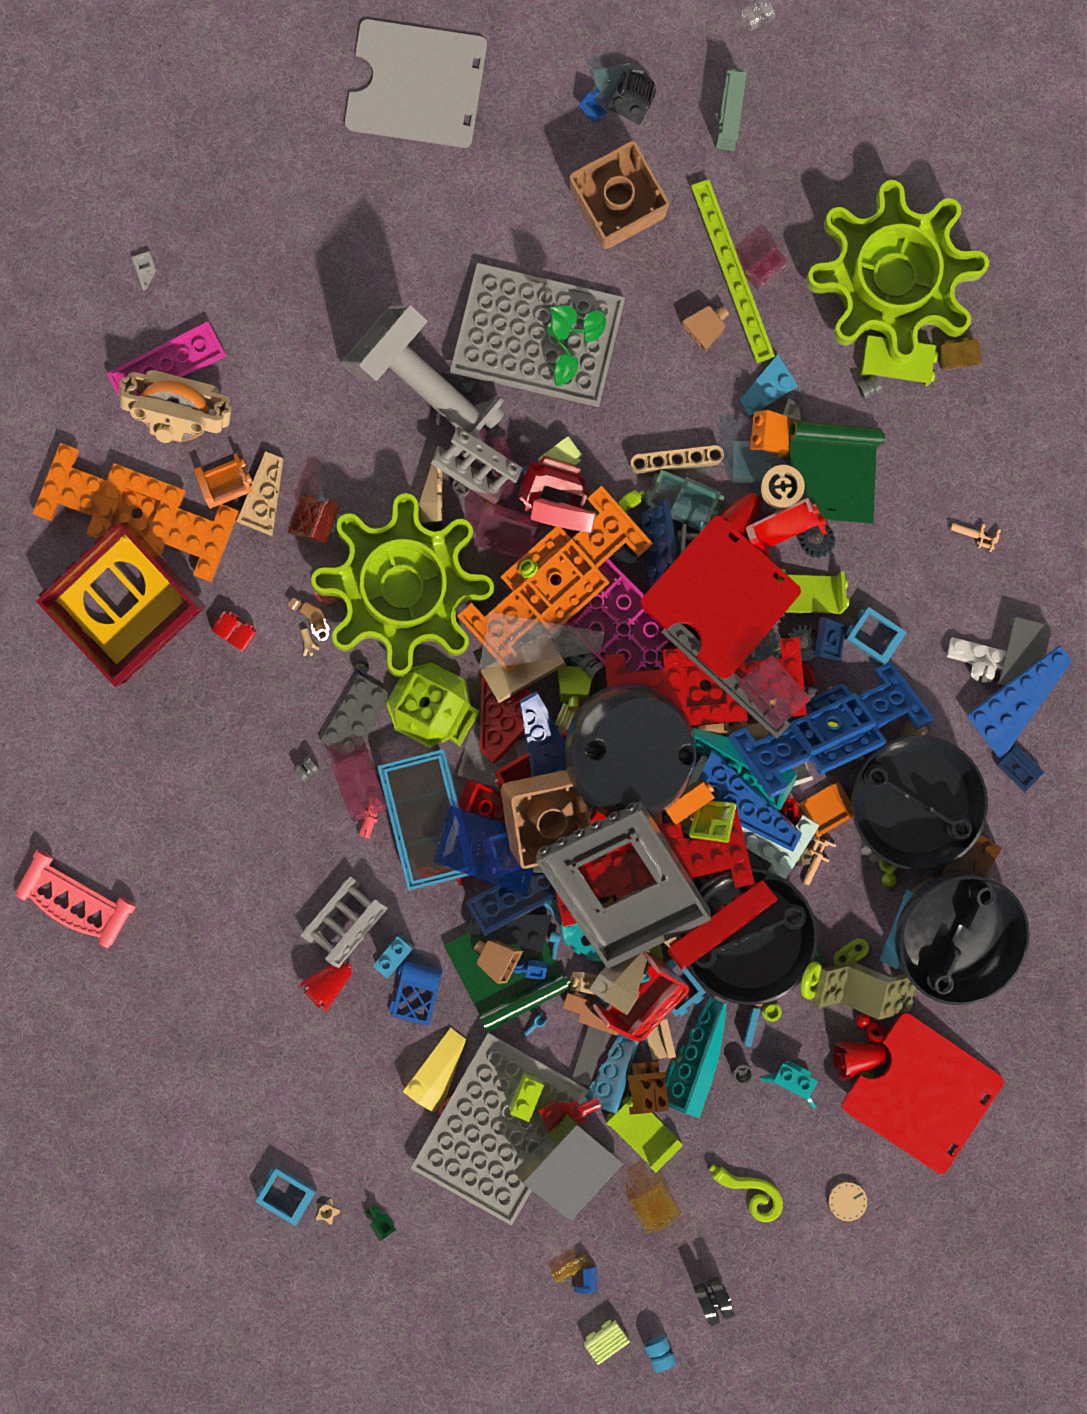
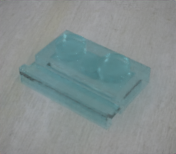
(607, 78)

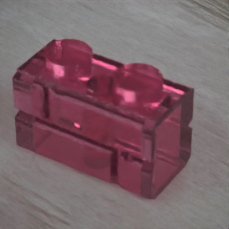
(766, 268)

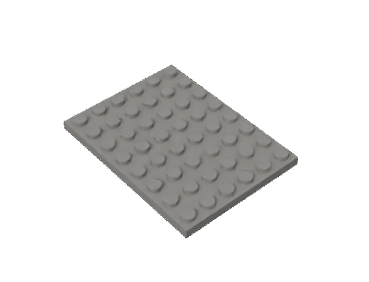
(508, 339)
(477, 1137)

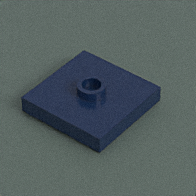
(830, 639)

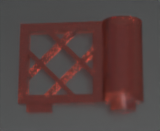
(321, 522)

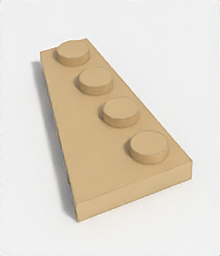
(261, 503)

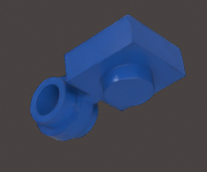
(534, 969)

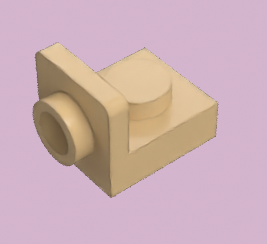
(582, 982)

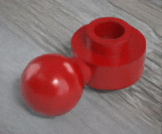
(863, 1020)

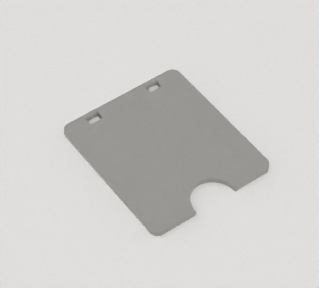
(418, 83)

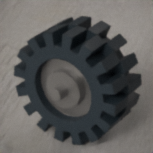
(816, 543)
(807, 640)

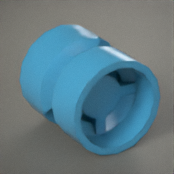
(659, 1352)

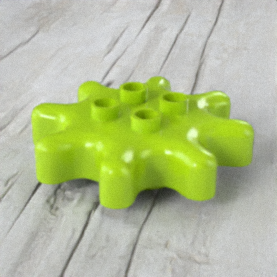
(897, 271)
(402, 585)

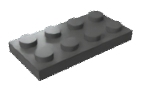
(356, 717)

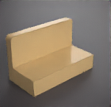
(661, 1041)

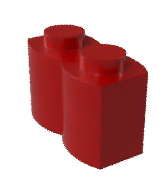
(233, 631)

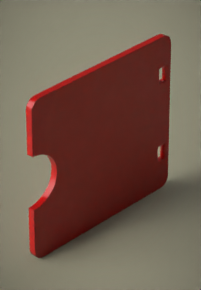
(723, 594)
(925, 1095)

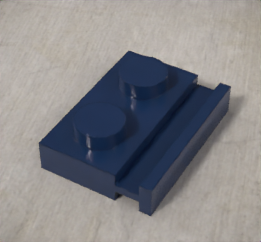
(1020, 768)

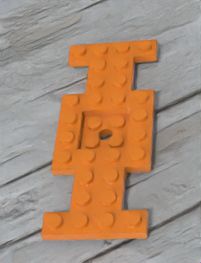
(111, 502)
(574, 562)

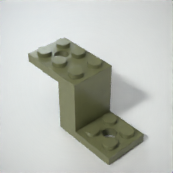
(864, 990)

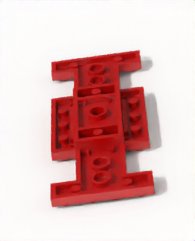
(684, 683)
(626, 872)

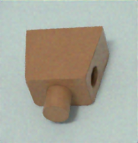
(706, 326)
(497, 959)

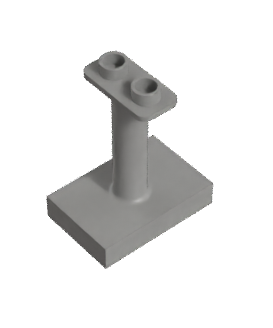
(387, 346)

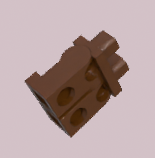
(648, 1089)

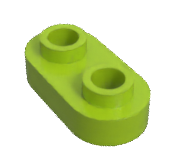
(850, 952)

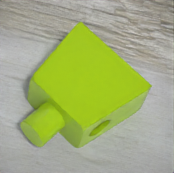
(573, 686)

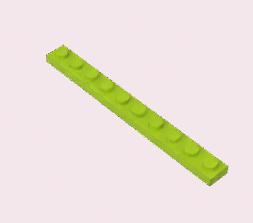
(732, 271)

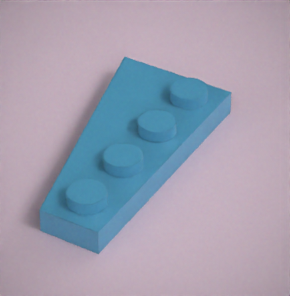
(613, 1074)

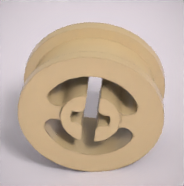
(780, 471)

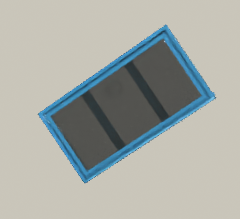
(417, 803)

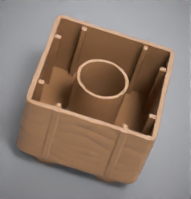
(618, 195)
(540, 813)

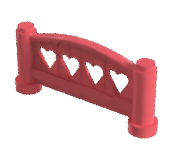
(113, 913)

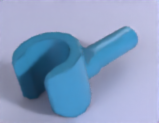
(555, 938)
(537, 1023)

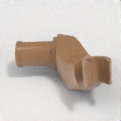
(317, 619)

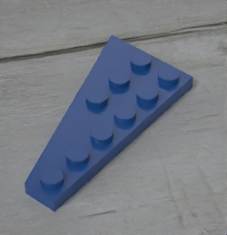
(1011, 708)
(542, 737)
(753, 809)

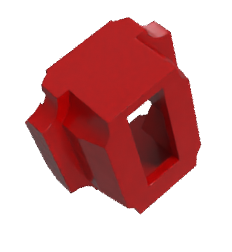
(554, 474)

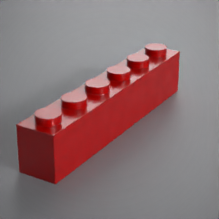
(722, 925)

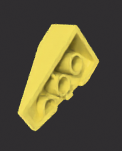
(434, 1078)

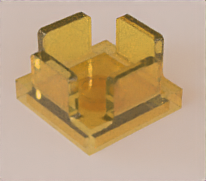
(655, 1208)

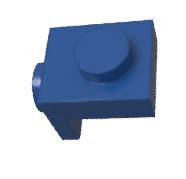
(591, 107)

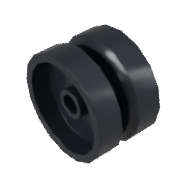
(714, 1301)

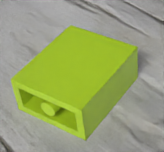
(526, 1096)

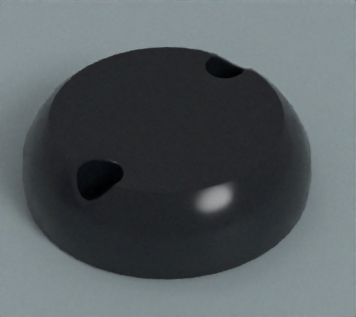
(635, 749)
(919, 802)
(962, 938)
(765, 954)

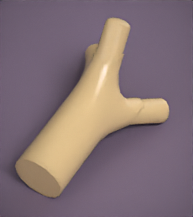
(308, 643)

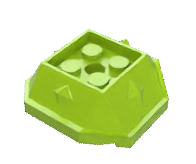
(441, 717)

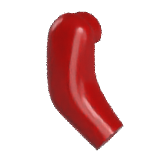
(809, 674)

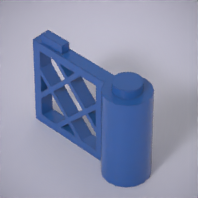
(418, 977)

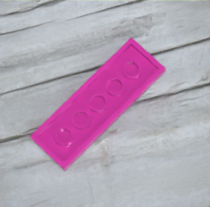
(177, 357)

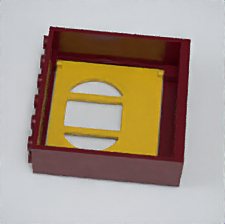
(162, 597)

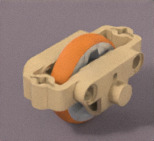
(174, 405)

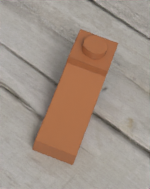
(578, 1004)

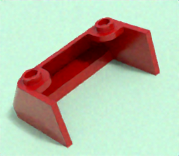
(654, 1003)

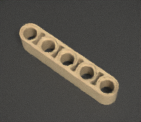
(685, 455)

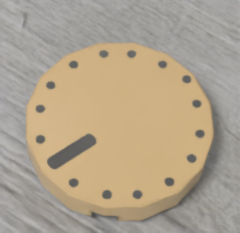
(847, 1201)

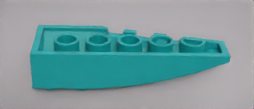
(709, 741)
(695, 1067)

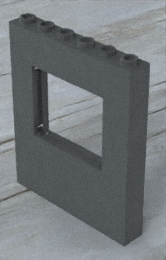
(640, 918)

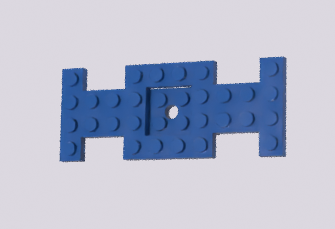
(811, 734)

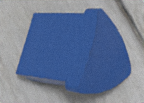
(590, 1281)

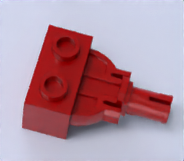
(554, 1112)

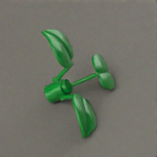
(562, 320)

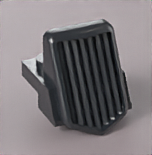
(632, 95)

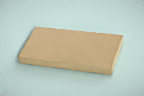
(525, 674)

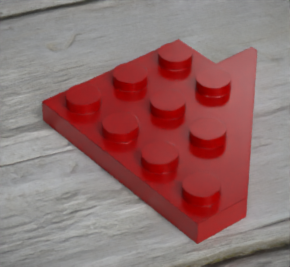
(500, 722)

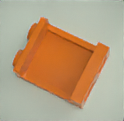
(771, 433)
(224, 482)
(827, 807)

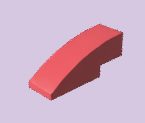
(562, 515)

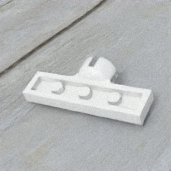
(984, 659)

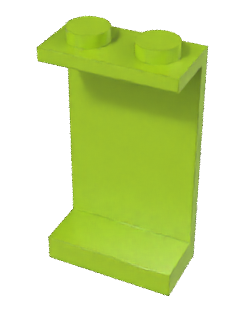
(879, 362)
(819, 593)
(644, 1134)

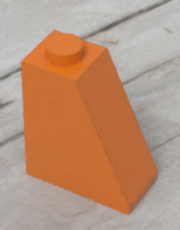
(692, 799)

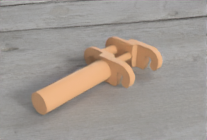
(977, 534)
(816, 860)

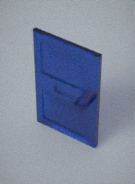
(480, 850)

